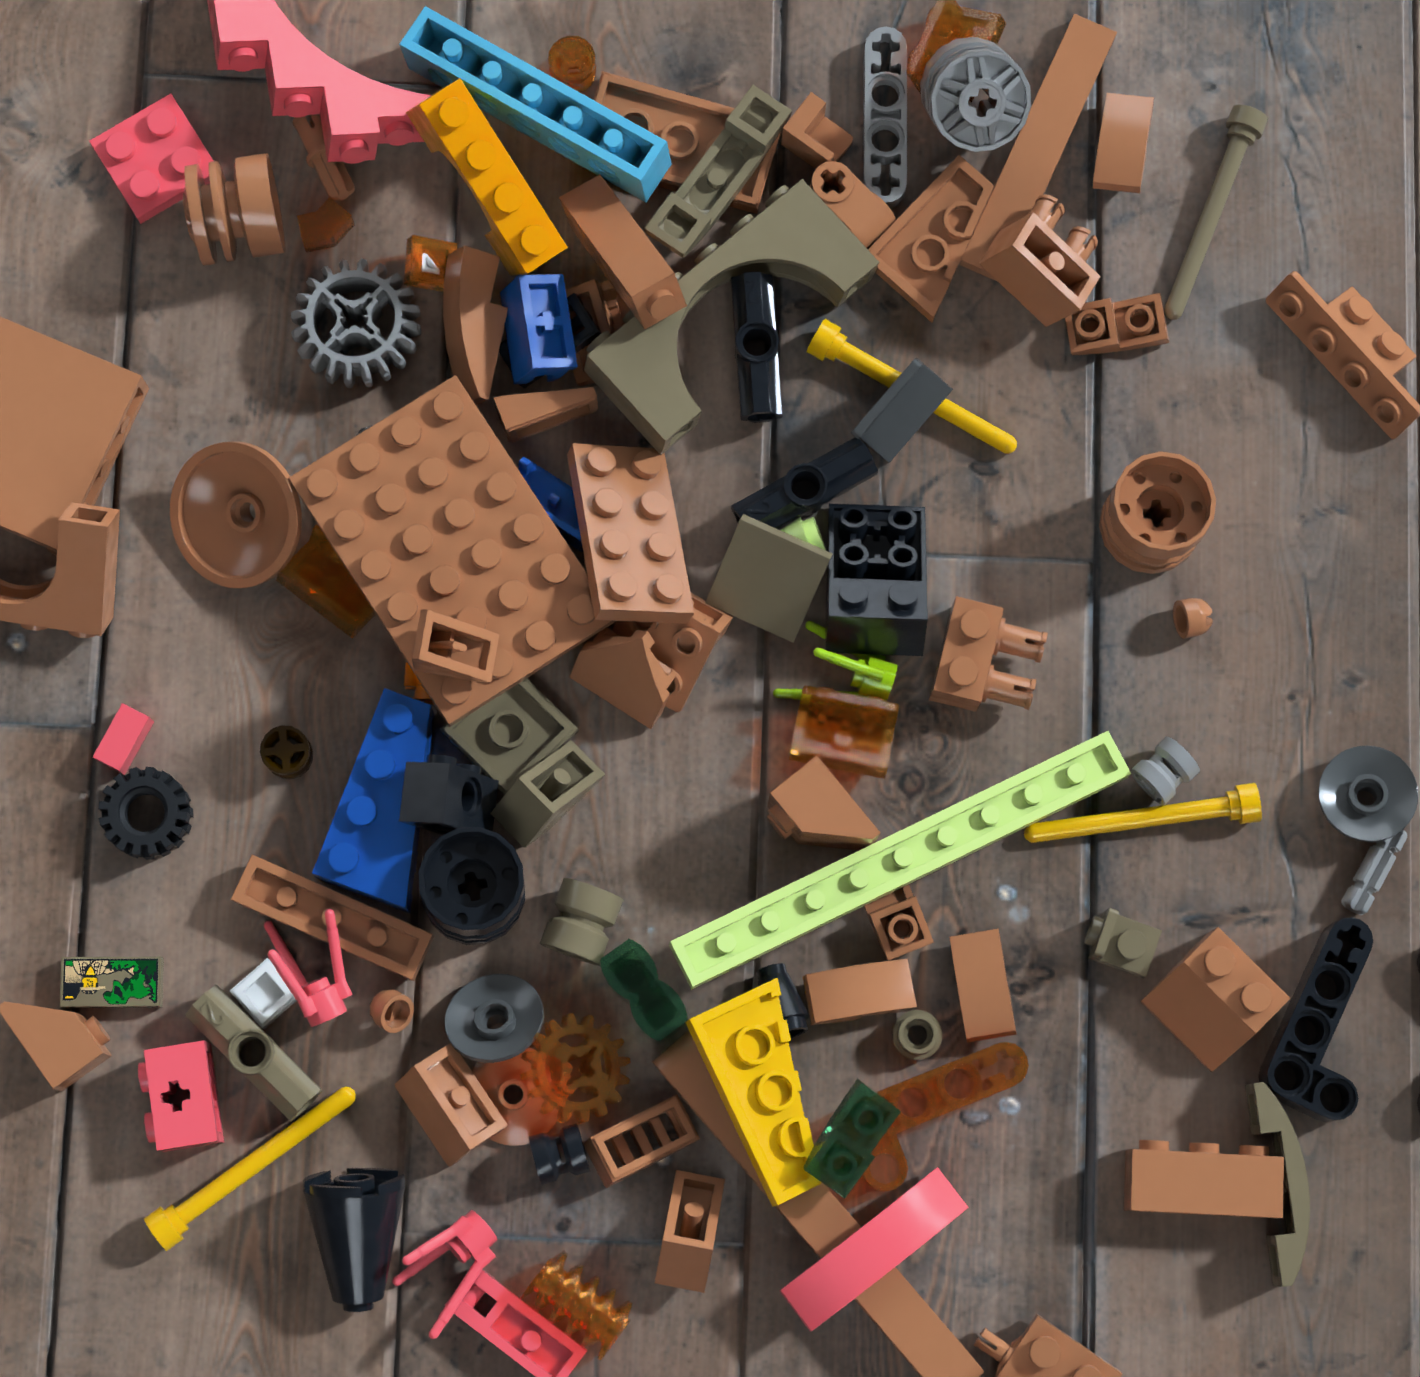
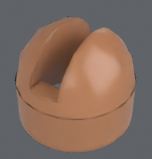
(1191, 617)
(391, 1010)

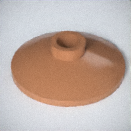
(523, 1117)

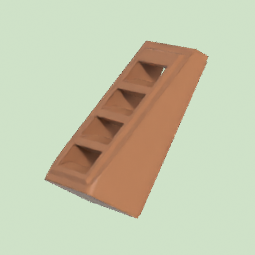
(539, 411)
(602, 1159)

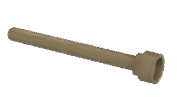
(1244, 127)

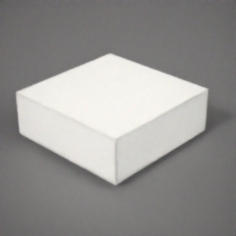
(263, 994)

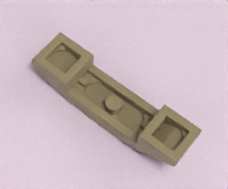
(720, 173)
(1284, 1249)

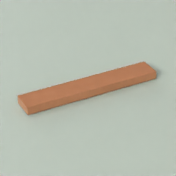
(1043, 135)

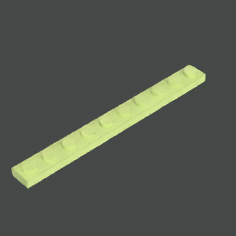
(898, 860)

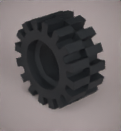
(124, 792)

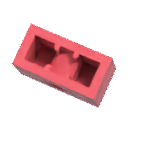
(200, 1119)

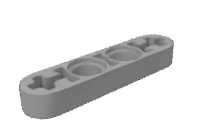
(885, 118)

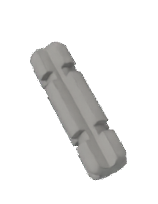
(1372, 873)

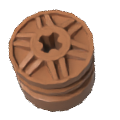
(234, 209)
(1175, 495)

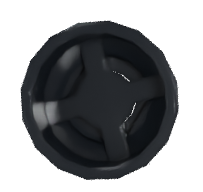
(548, 1158)

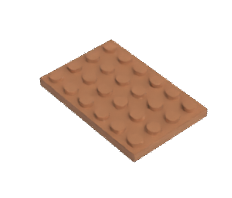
(447, 524)

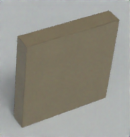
(768, 578)
(511, 733)

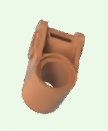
(854, 203)

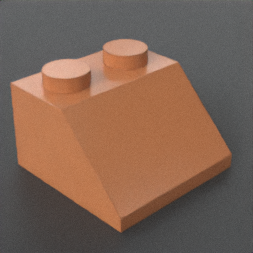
(819, 811)
(1215, 999)

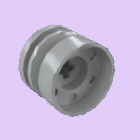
(958, 74)

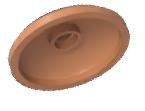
(214, 516)

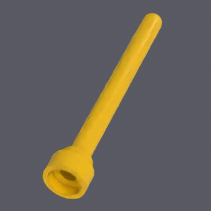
(832, 344)
(1240, 805)
(172, 1222)

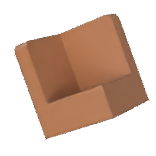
(814, 135)

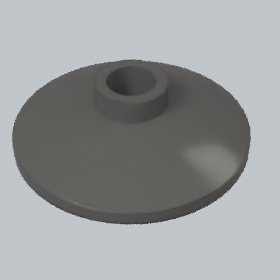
(1372, 771)
(490, 1002)

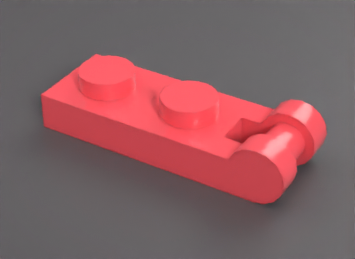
(520, 1330)

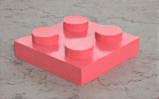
(150, 155)

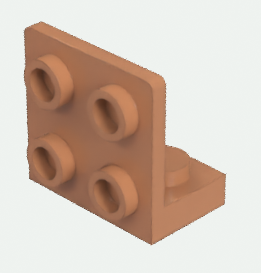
(683, 645)

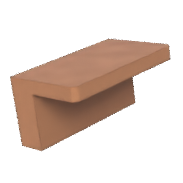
(450, 1104)

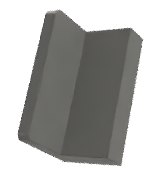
(902, 410)

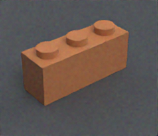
(1203, 1180)

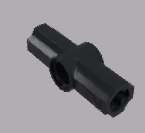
(756, 319)
(831, 475)

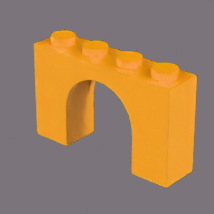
(518, 223)

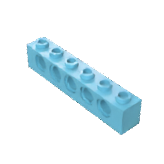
(537, 104)

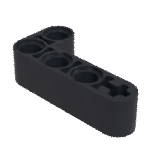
(1325, 1016)

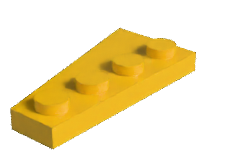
(755, 1076)

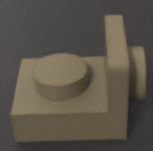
(1122, 942)

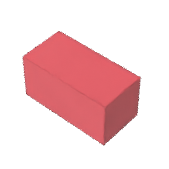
(123, 739)

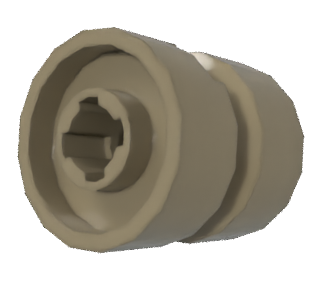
(581, 921)

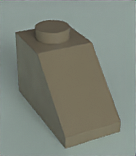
(546, 793)

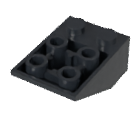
(876, 580)

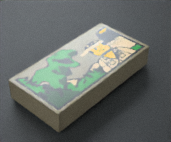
(112, 982)

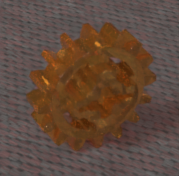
(593, 1079)

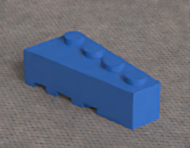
(366, 842)

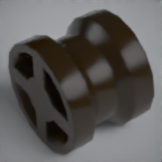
(284, 743)

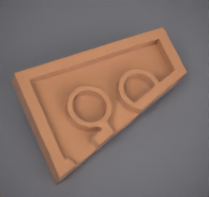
(931, 235)

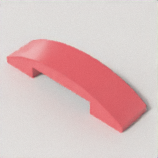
(874, 1249)

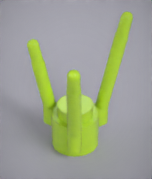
(870, 672)

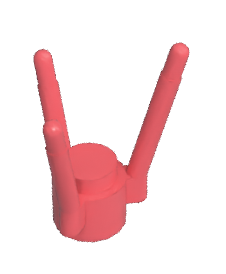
(319, 998)
(465, 1239)

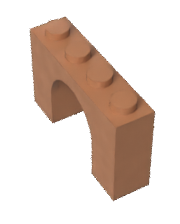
(84, 580)

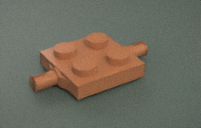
(1044, 1353)

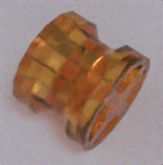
(572, 54)

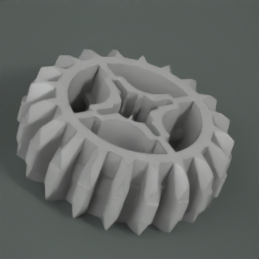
(369, 309)

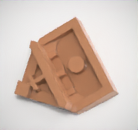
(625, 674)

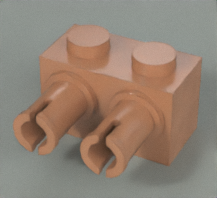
(1039, 266)
(964, 664)

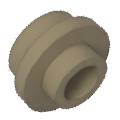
(928, 1023)

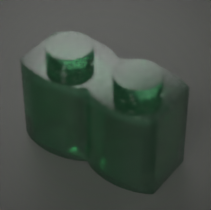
(652, 1002)

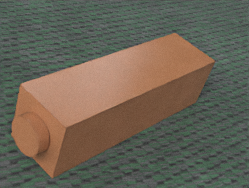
(623, 251)

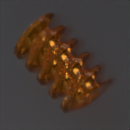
(579, 1303)

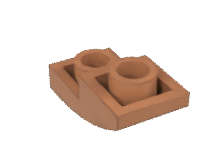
(1123, 142)
(1117, 326)
(898, 923)
(982, 985)
(859, 991)

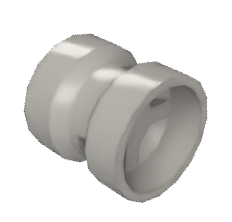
(1165, 770)

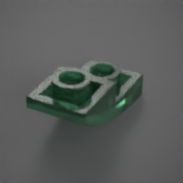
(850, 1137)

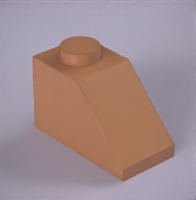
(58, 1041)
(690, 1231)

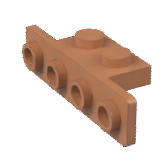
(1353, 347)

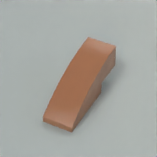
(471, 321)

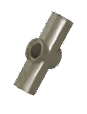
(230, 1030)

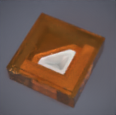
(426, 262)

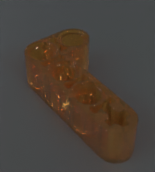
(939, 1102)

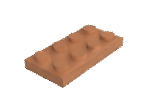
(629, 534)

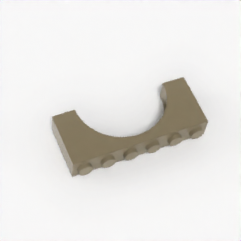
(790, 240)

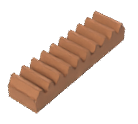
(361, 928)

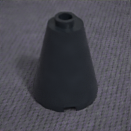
(355, 1230)

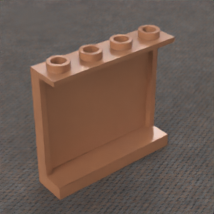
(58, 428)

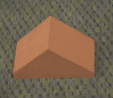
(454, 648)

